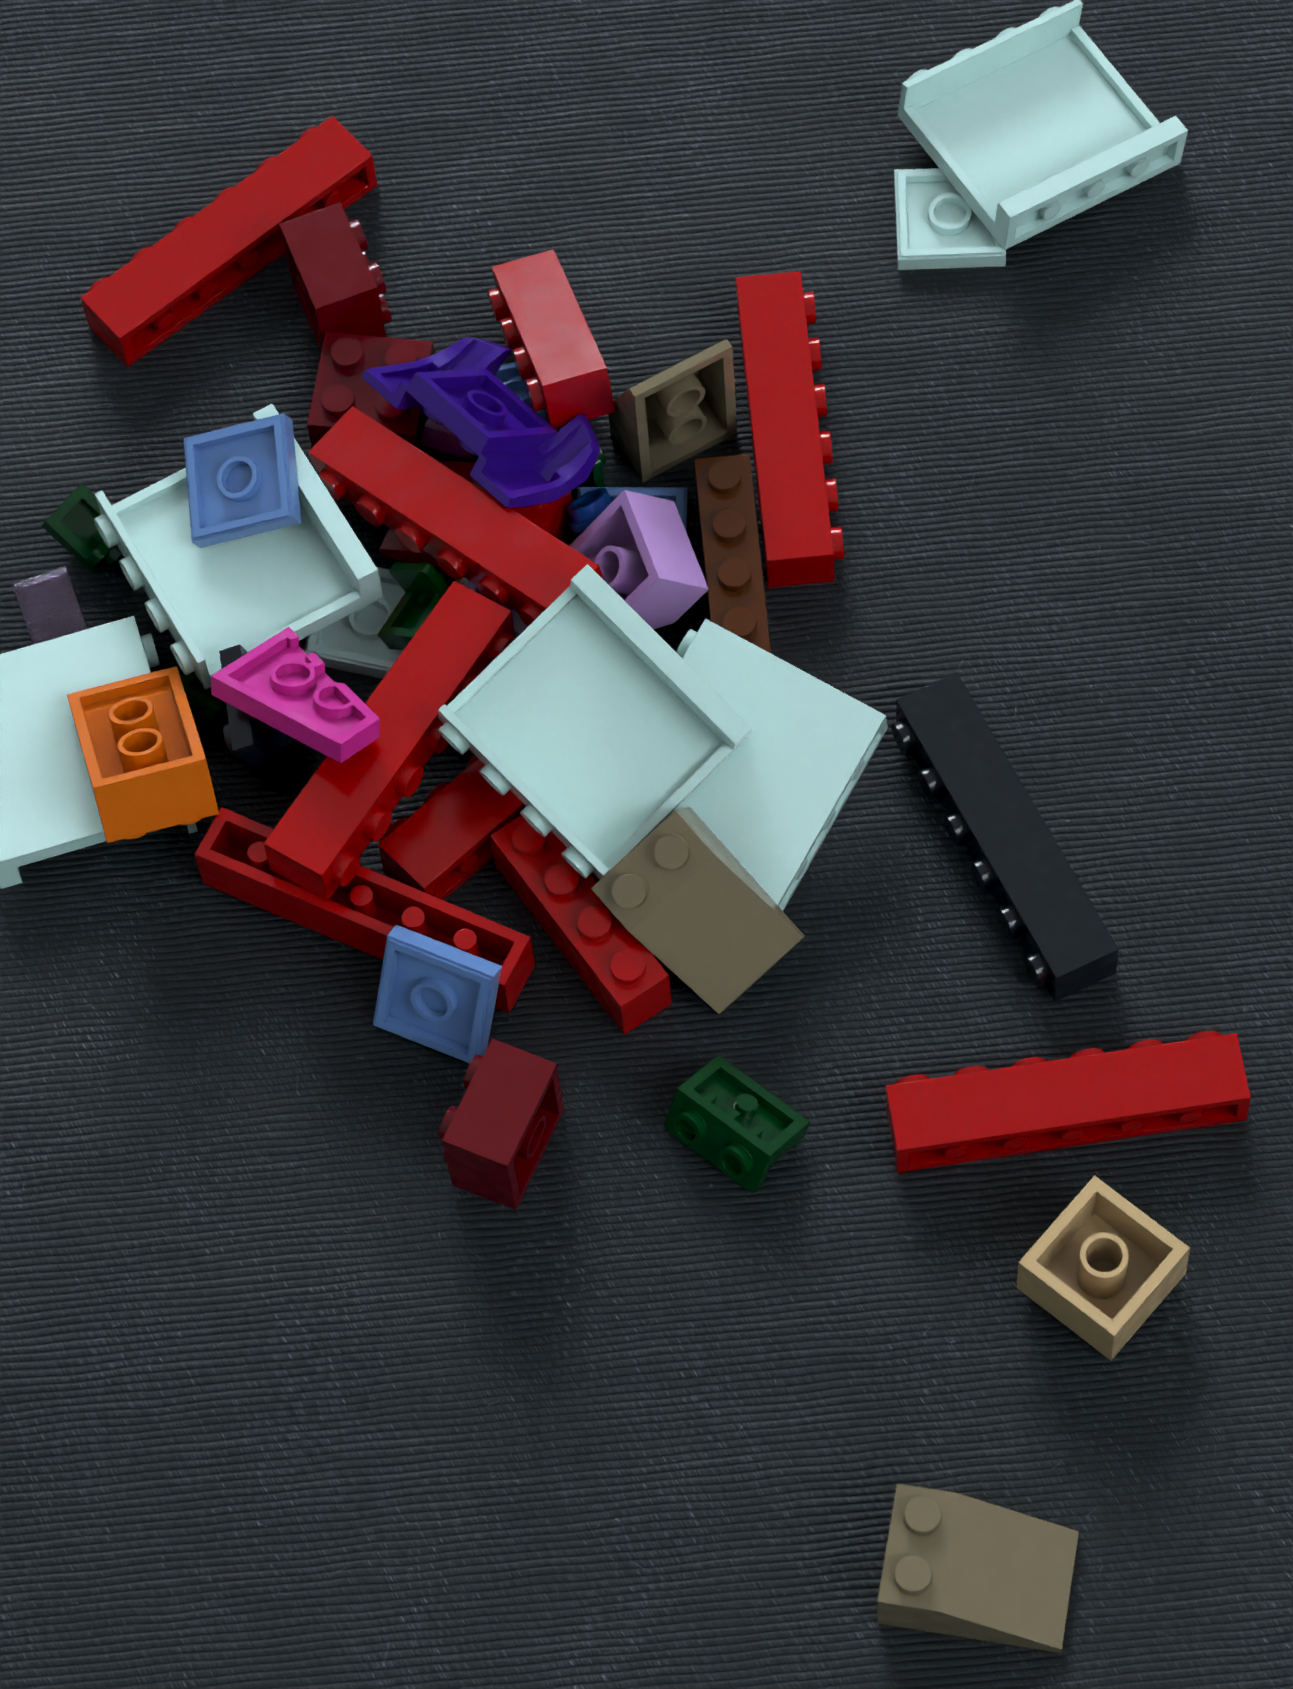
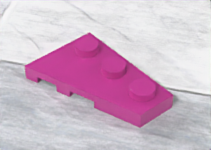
(297, 697)

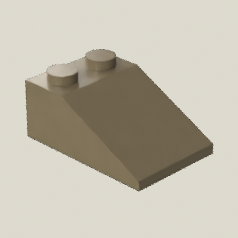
(677, 412)
(698, 909)
(975, 1570)

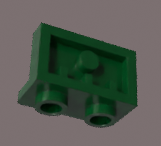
(734, 1122)

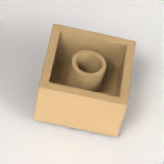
(1102, 1267)

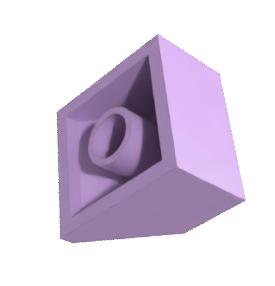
(645, 556)

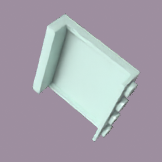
(1036, 126)
(242, 586)
(592, 725)
(792, 771)
(43, 773)

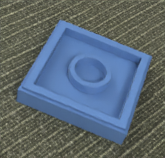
(242, 480)
(436, 994)

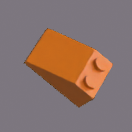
(143, 755)

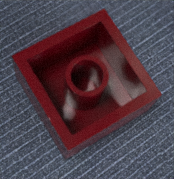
(334, 274)
(341, 386)
(502, 1123)

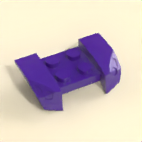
(517, 451)

